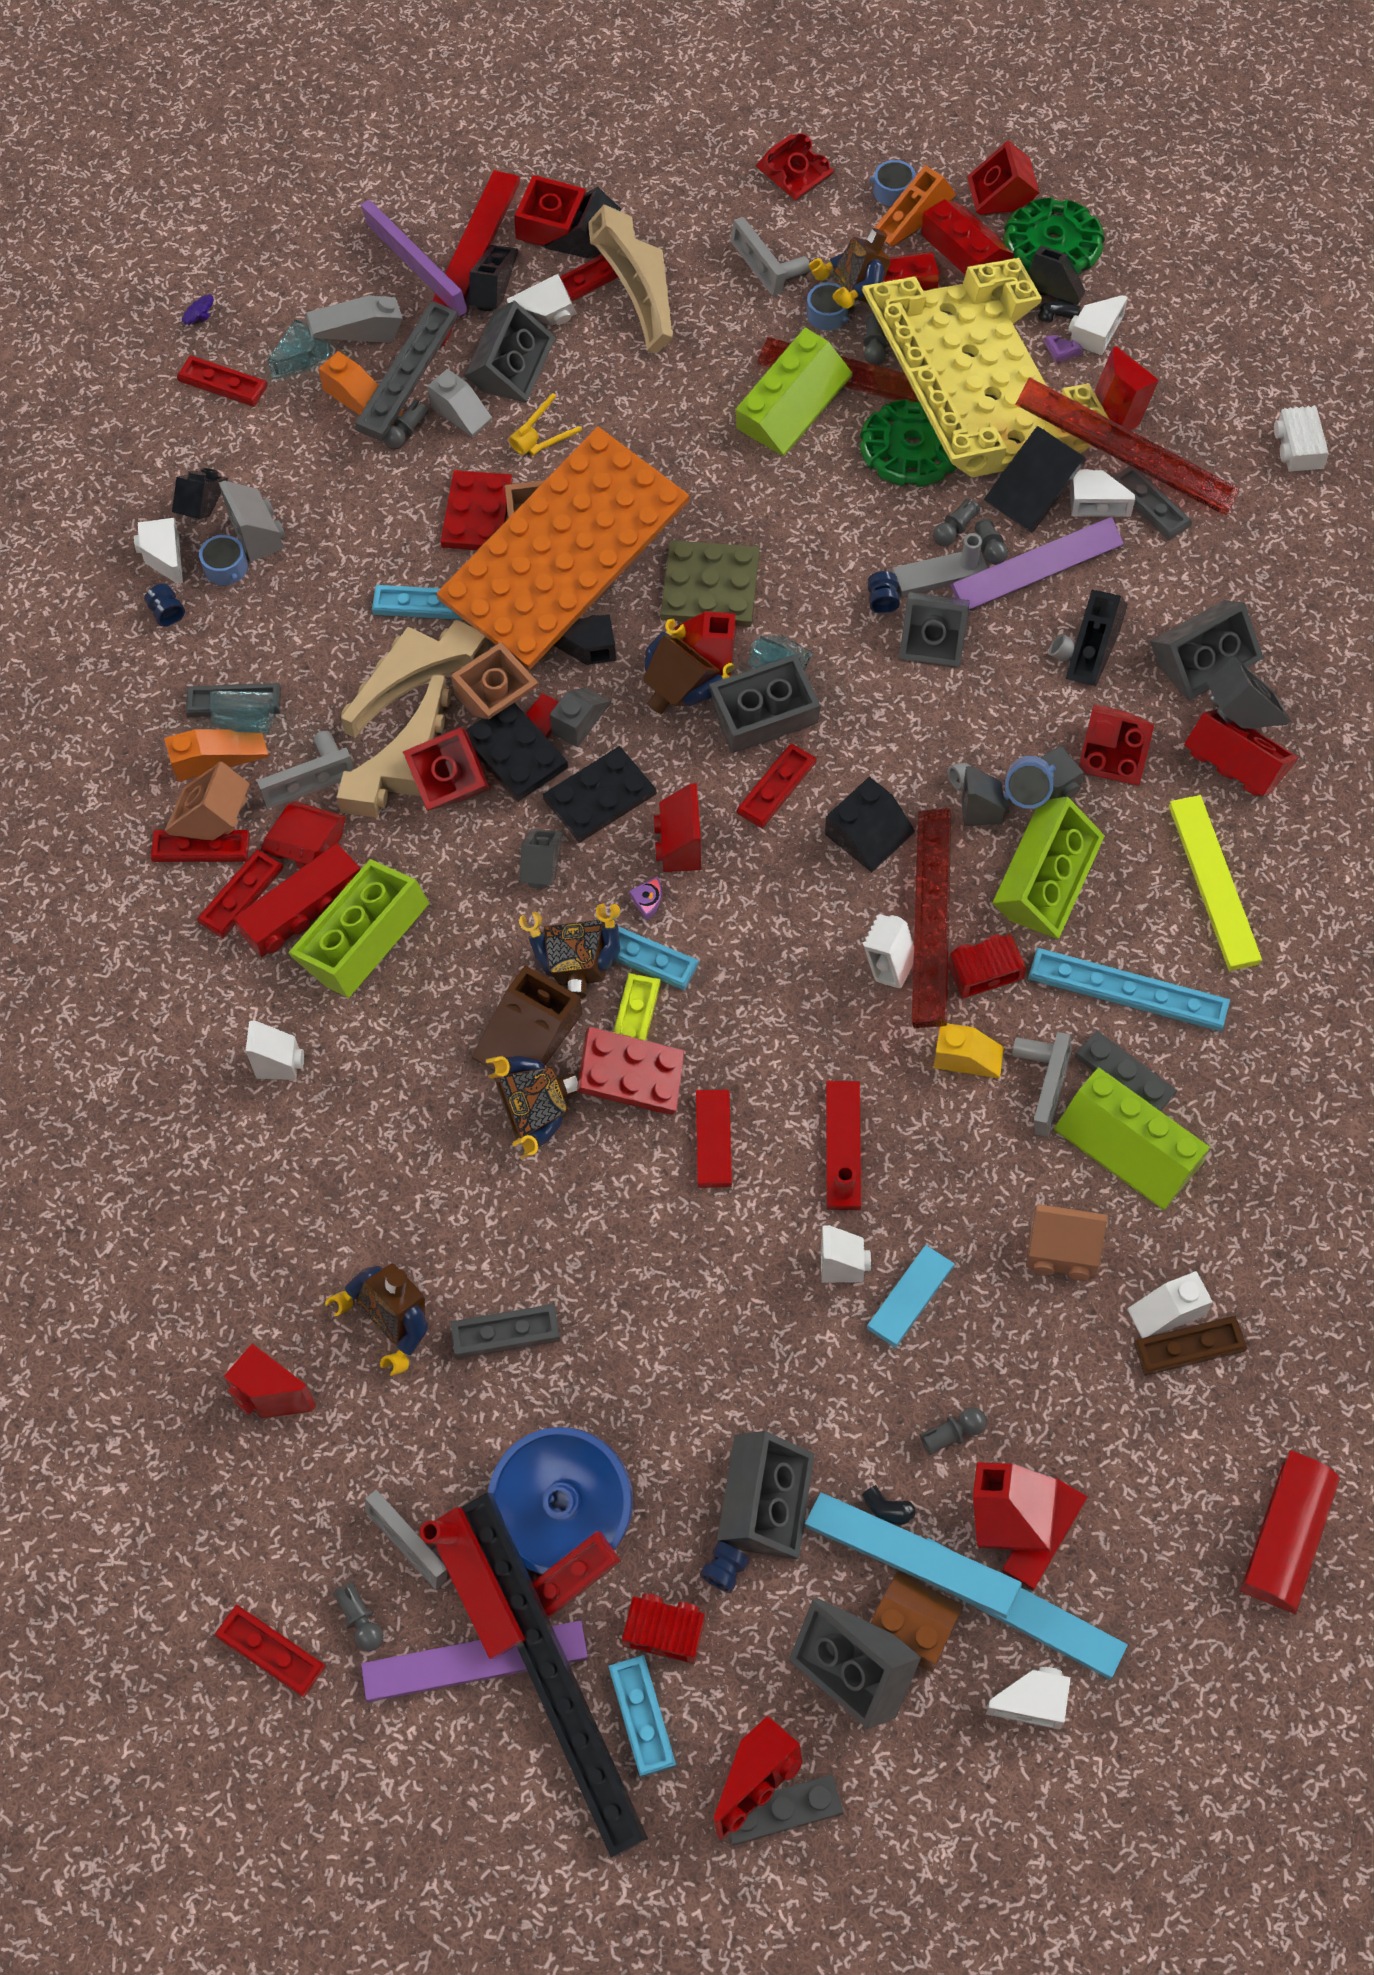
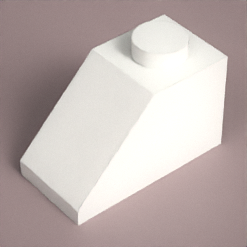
(547, 301)
(1097, 323)
(1099, 495)
(160, 547)
(273, 1052)
(843, 1256)
(1171, 1305)
(1034, 1699)

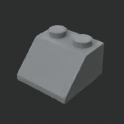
(252, 520)

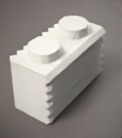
(1301, 439)
(889, 950)

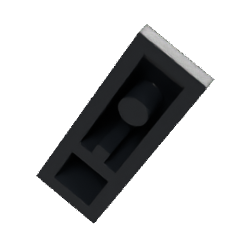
(491, 277)
(1096, 637)

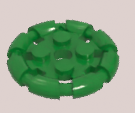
(1066, 226)
(899, 451)

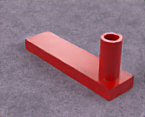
(843, 1145)
(474, 1581)

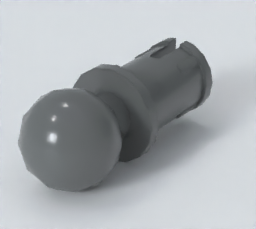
(874, 341)
(405, 424)
(945, 533)
(992, 542)
(971, 1422)
(367, 1634)

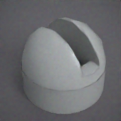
(1062, 648)
(955, 771)

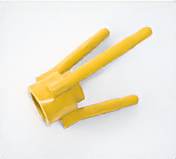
(526, 437)

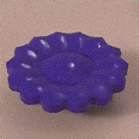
(198, 310)

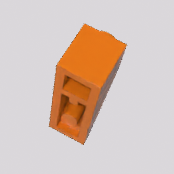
(907, 211)
(348, 382)
(200, 749)

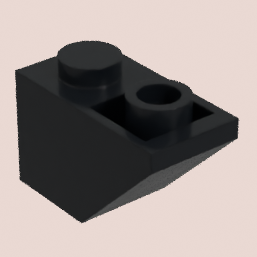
(1056, 276)
(197, 493)
(590, 640)

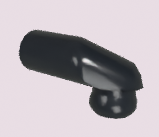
(1059, 308)
(891, 1511)

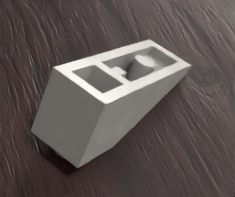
(357, 320)

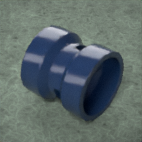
(883, 592)
(164, 605)
(722, 1570)

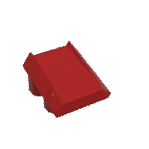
(795, 166)
(303, 833)

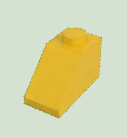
(968, 1051)

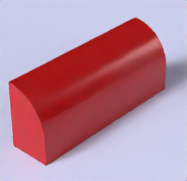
(1291, 1532)

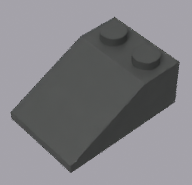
(855, 1663)

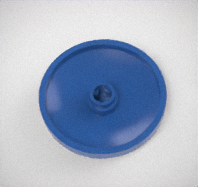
(559, 1492)

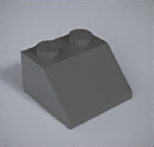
(934, 629)
(1245, 697)

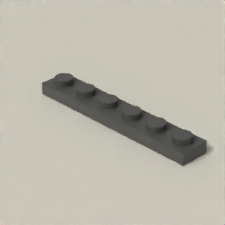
(406, 371)

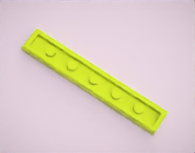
(1215, 883)

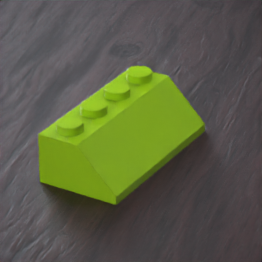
(792, 392)
(1049, 867)
(360, 927)
(1132, 1138)

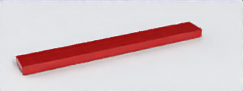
(481, 230)

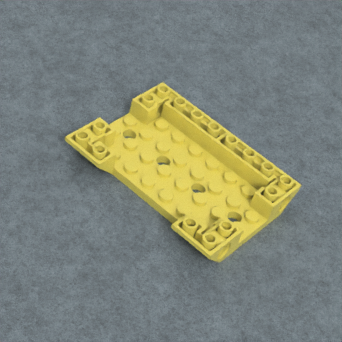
(954, 384)

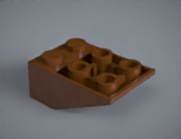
(529, 1020)

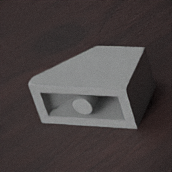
(458, 403)

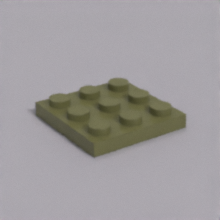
(710, 580)

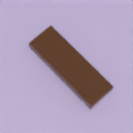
(1190, 1345)

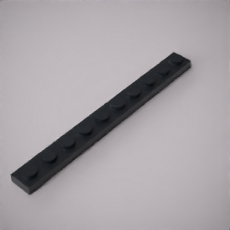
(557, 1684)

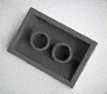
(510, 354)
(1205, 644)
(764, 703)
(766, 1495)

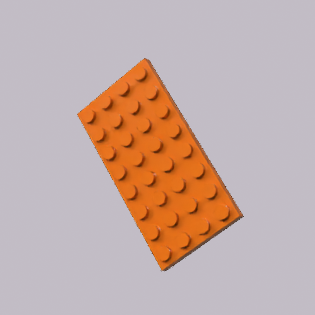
(563, 547)

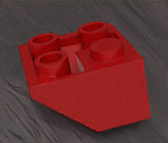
(712, 637)
(1116, 745)
(1013, 1507)

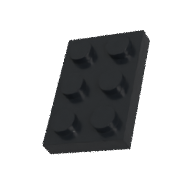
(516, 751)
(599, 794)

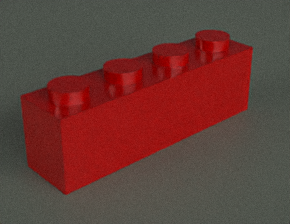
(296, 901)

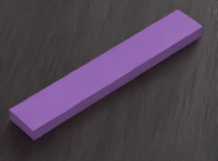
(414, 257)
(1038, 563)
(455, 1665)

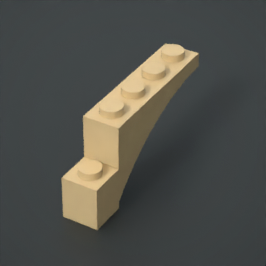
(639, 269)
(411, 664)
(368, 785)

